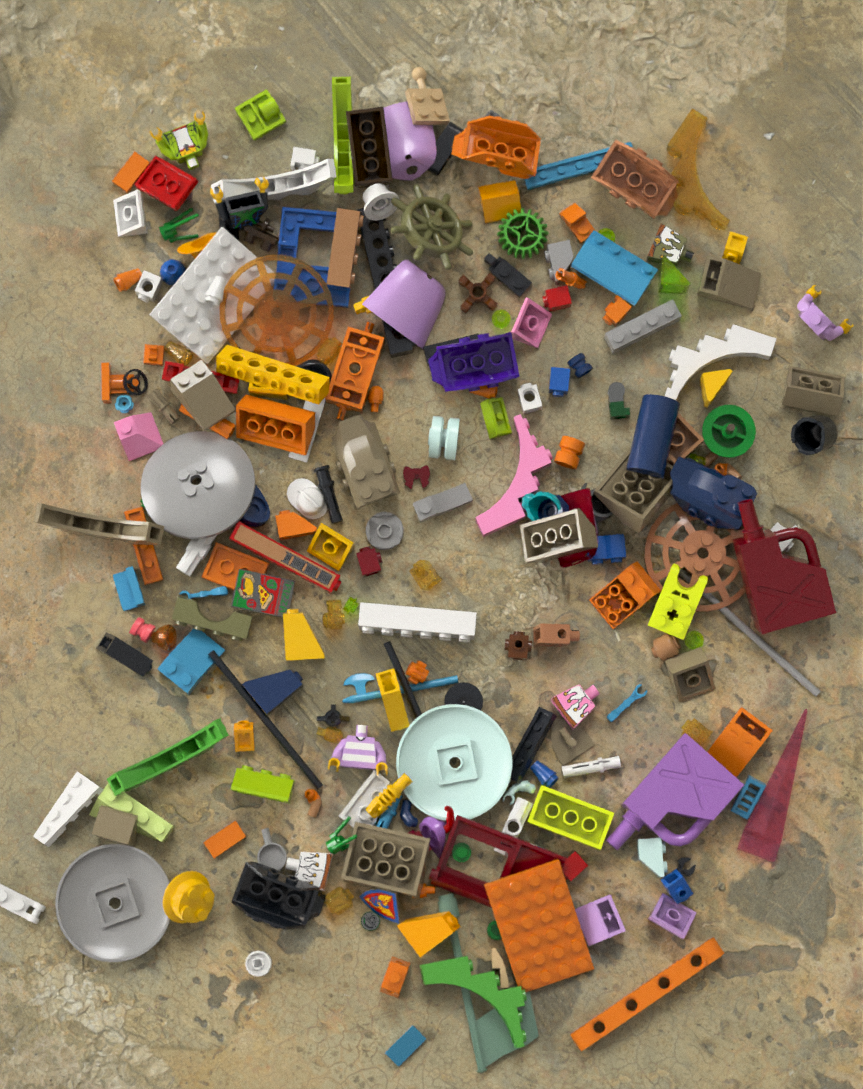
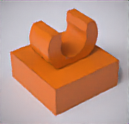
(154, 354)

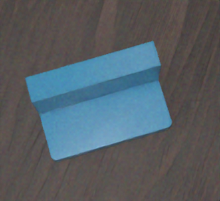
(128, 589)

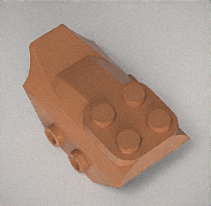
(637, 179)

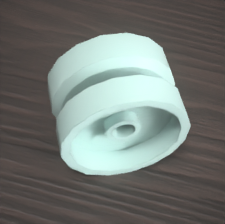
(443, 437)

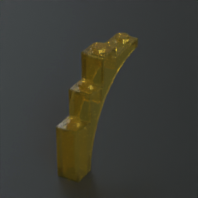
(692, 197)

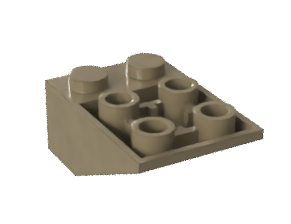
(728, 282)

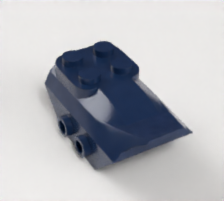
(709, 494)

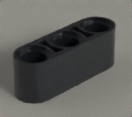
(444, 148)

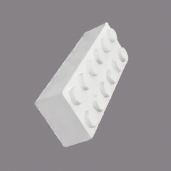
(417, 621)

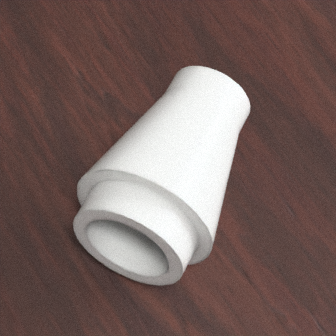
(216, 291)

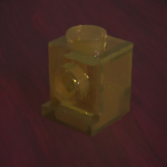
(418, 571)
(703, 734)

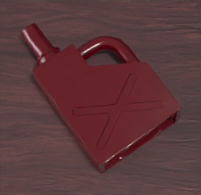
(778, 585)

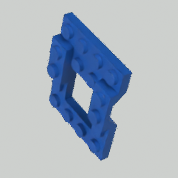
(291, 222)

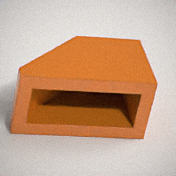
(292, 525)

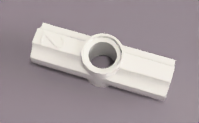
(195, 552)
(518, 814)

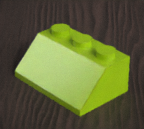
(263, 784)

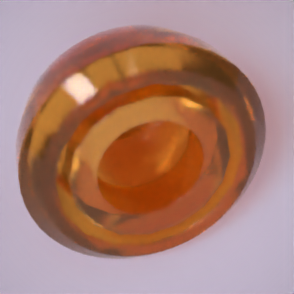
(165, 637)

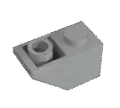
(559, 256)

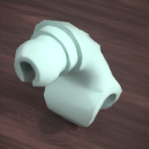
(523, 786)

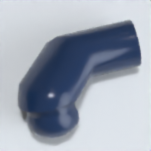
(406, 816)

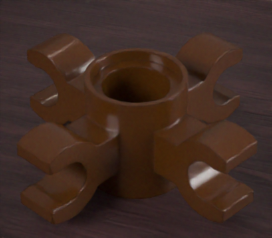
(483, 286)

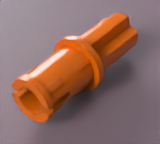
(570, 278)

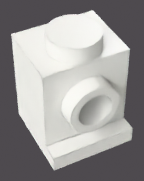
(303, 158)

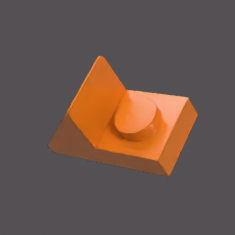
(577, 222)

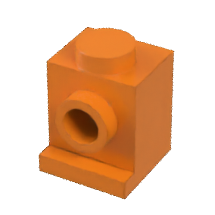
(616, 311)

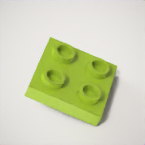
(260, 114)

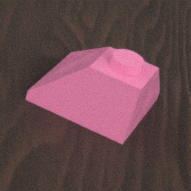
(138, 435)

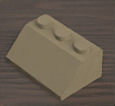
(813, 391)

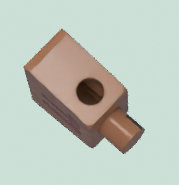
(547, 635)

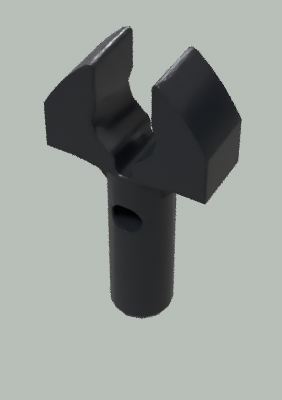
(688, 872)

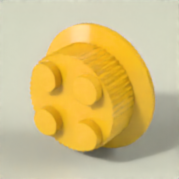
(188, 898)

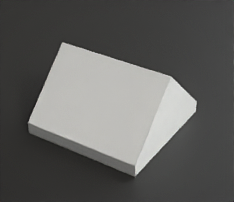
(130, 214)

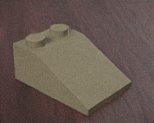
(202, 395)

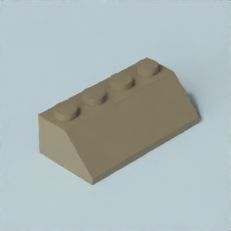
(557, 536)

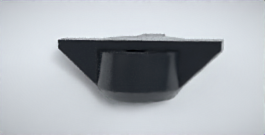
(333, 715)

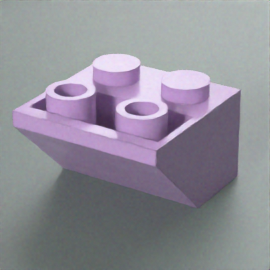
(599, 920)

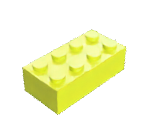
(570, 817)

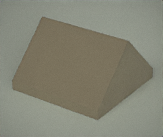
(116, 826)

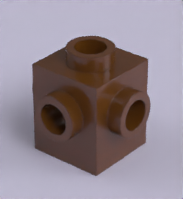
(518, 653)

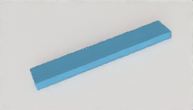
(567, 168)

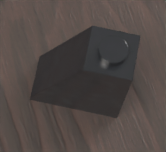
(125, 654)

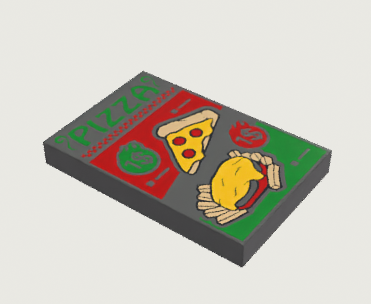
(262, 593)

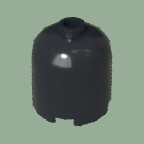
(814, 434)

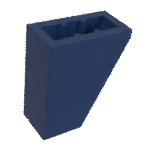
(274, 689)

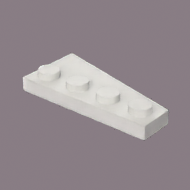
(72, 800)

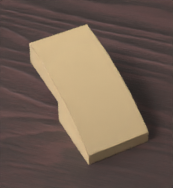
(498, 963)

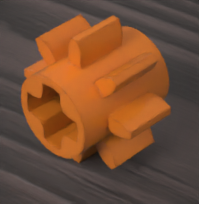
(417, 672)

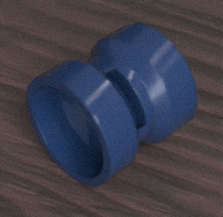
(580, 366)

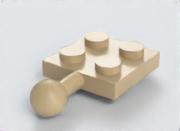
(425, 104)

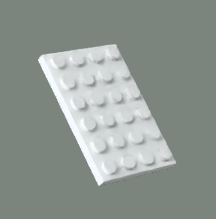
(184, 306)

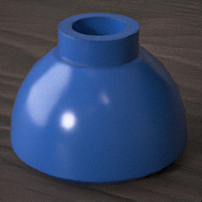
(171, 271)

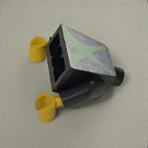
(243, 208)

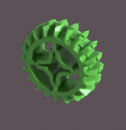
(526, 218)

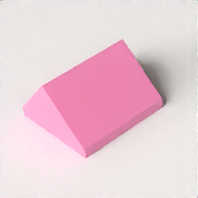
(531, 323)

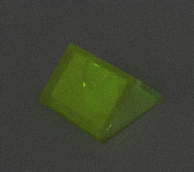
(671, 279)

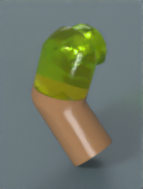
(707, 460)

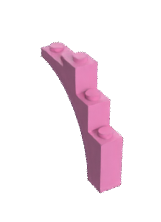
(531, 460)

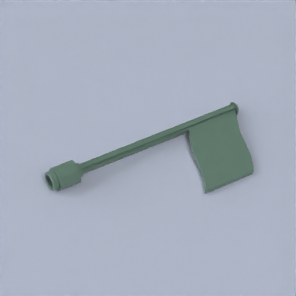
(488, 1033)

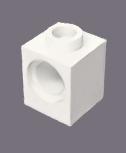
(148, 278)
(528, 407)

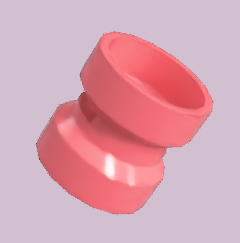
(142, 629)

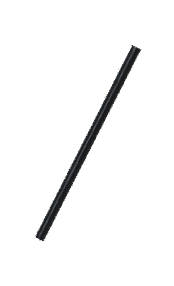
(265, 719)

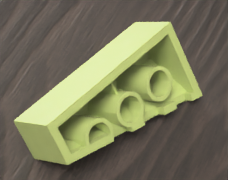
(148, 822)

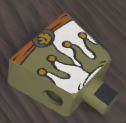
(669, 244)

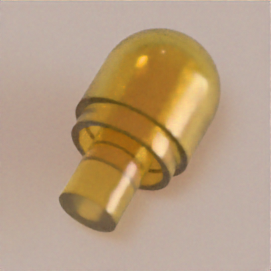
(330, 734)

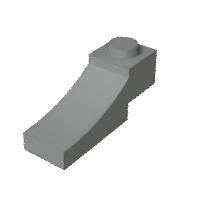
(442, 502)

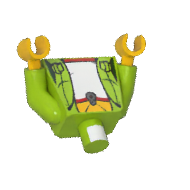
(184, 142)

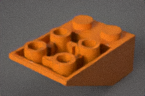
(625, 595)
(739, 741)

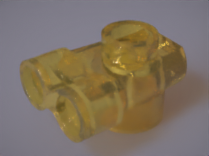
(334, 617)

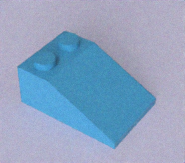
(190, 660)

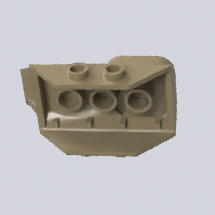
(364, 461)

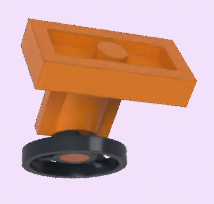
(120, 384)

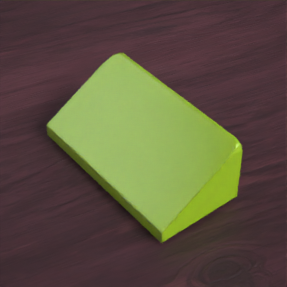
(496, 417)

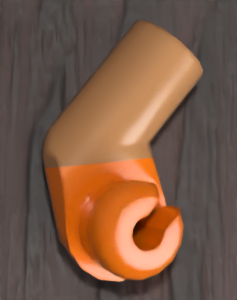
(727, 469)
(314, 800)

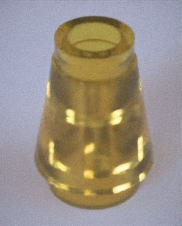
(179, 353)

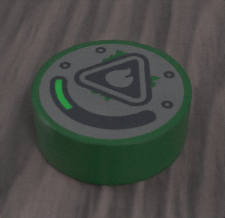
(370, 921)

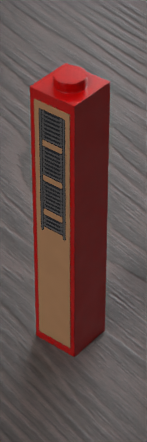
(285, 558)

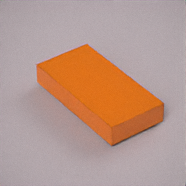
(130, 172)
(224, 839)

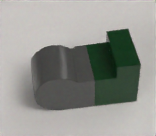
(616, 402)

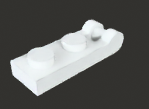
(20, 904)

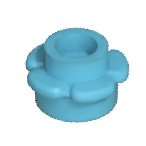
(119, 403)

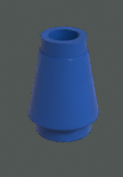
(545, 775)

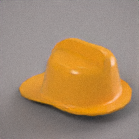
(195, 246)

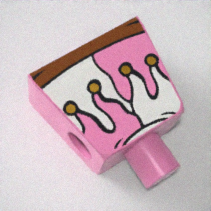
(575, 704)

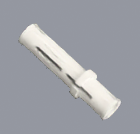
(592, 766)

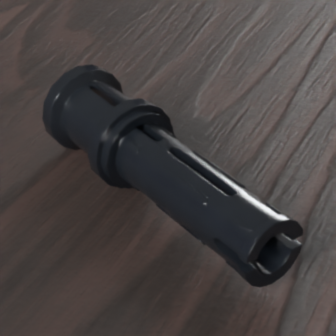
(326, 485)

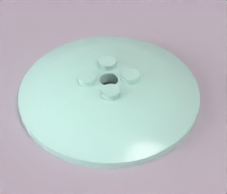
(451, 733)

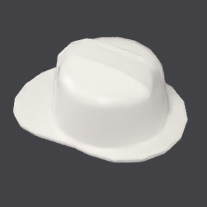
(307, 498)

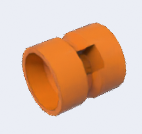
(569, 452)

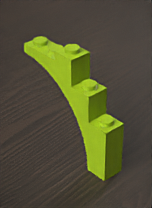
(342, 154)

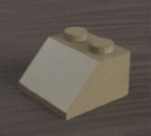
(690, 674)

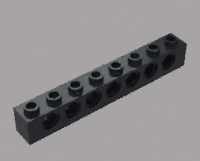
(396, 347)

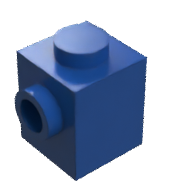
(677, 886)

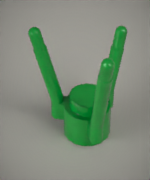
(169, 230)
(339, 843)

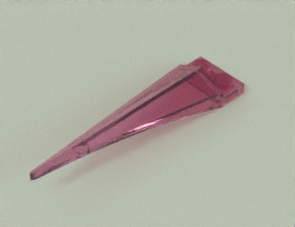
(767, 822)

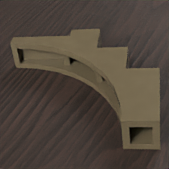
(97, 526)

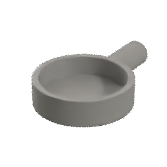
(271, 853)

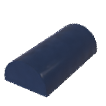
(653, 435)

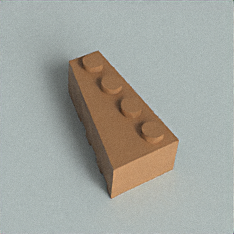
(344, 247)

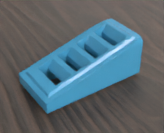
(756, 782)

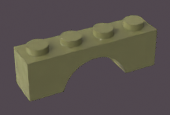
(188, 611)

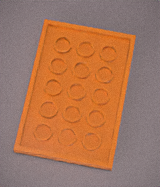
(539, 926)

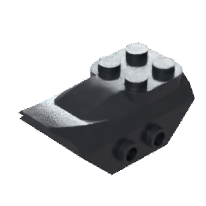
(276, 897)

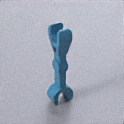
(219, 591)
(626, 703)

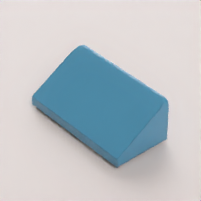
(405, 1045)

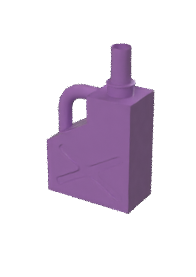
(681, 784)

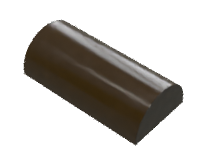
(369, 147)

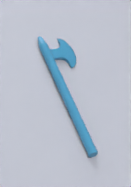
(359, 681)

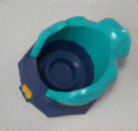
(543, 505)

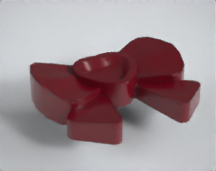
(410, 474)

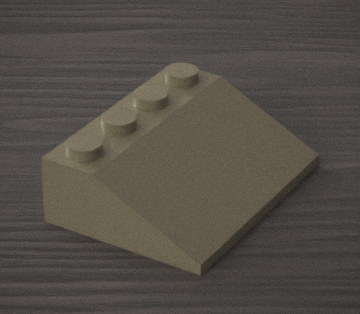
(634, 495)
(386, 860)

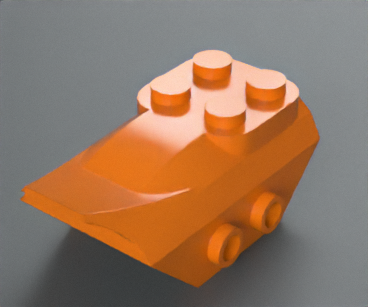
(499, 144)

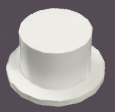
(378, 202)

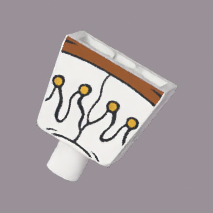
(311, 868)

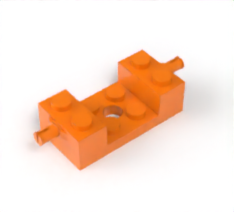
(351, 389)

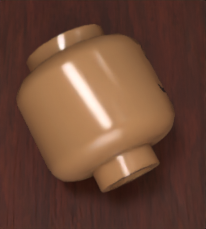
(665, 646)

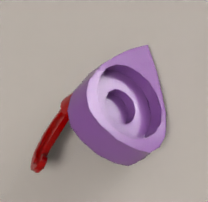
(437, 829)

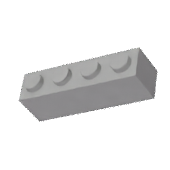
(642, 326)

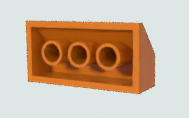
(274, 424)

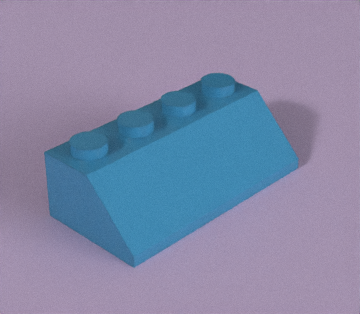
(614, 267)

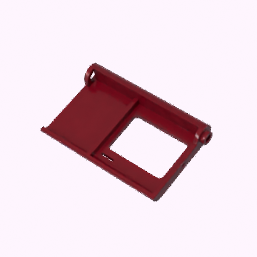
(520, 858)

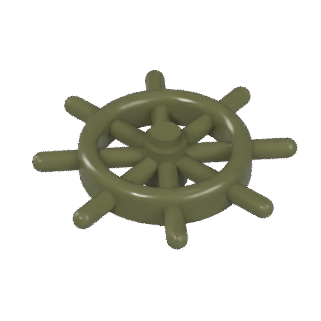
(431, 227)

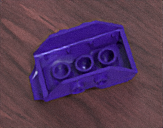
(475, 362)

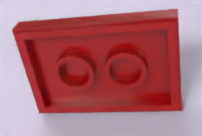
(166, 183)

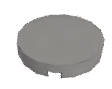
(384, 531)

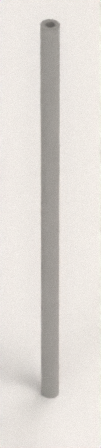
(758, 640)

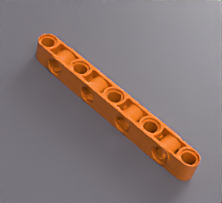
(647, 994)

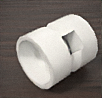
(258, 963)

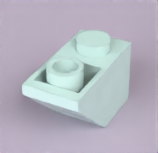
(651, 855)

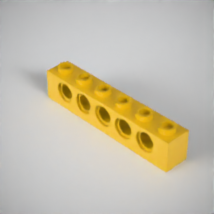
(272, 374)

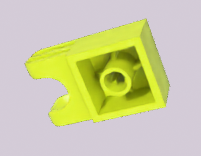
(679, 598)

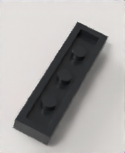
(531, 743)

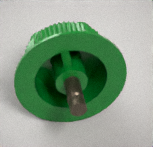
(728, 431)

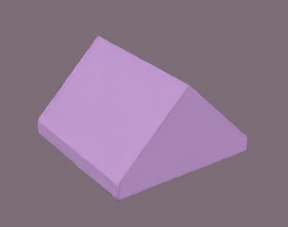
(671, 916)

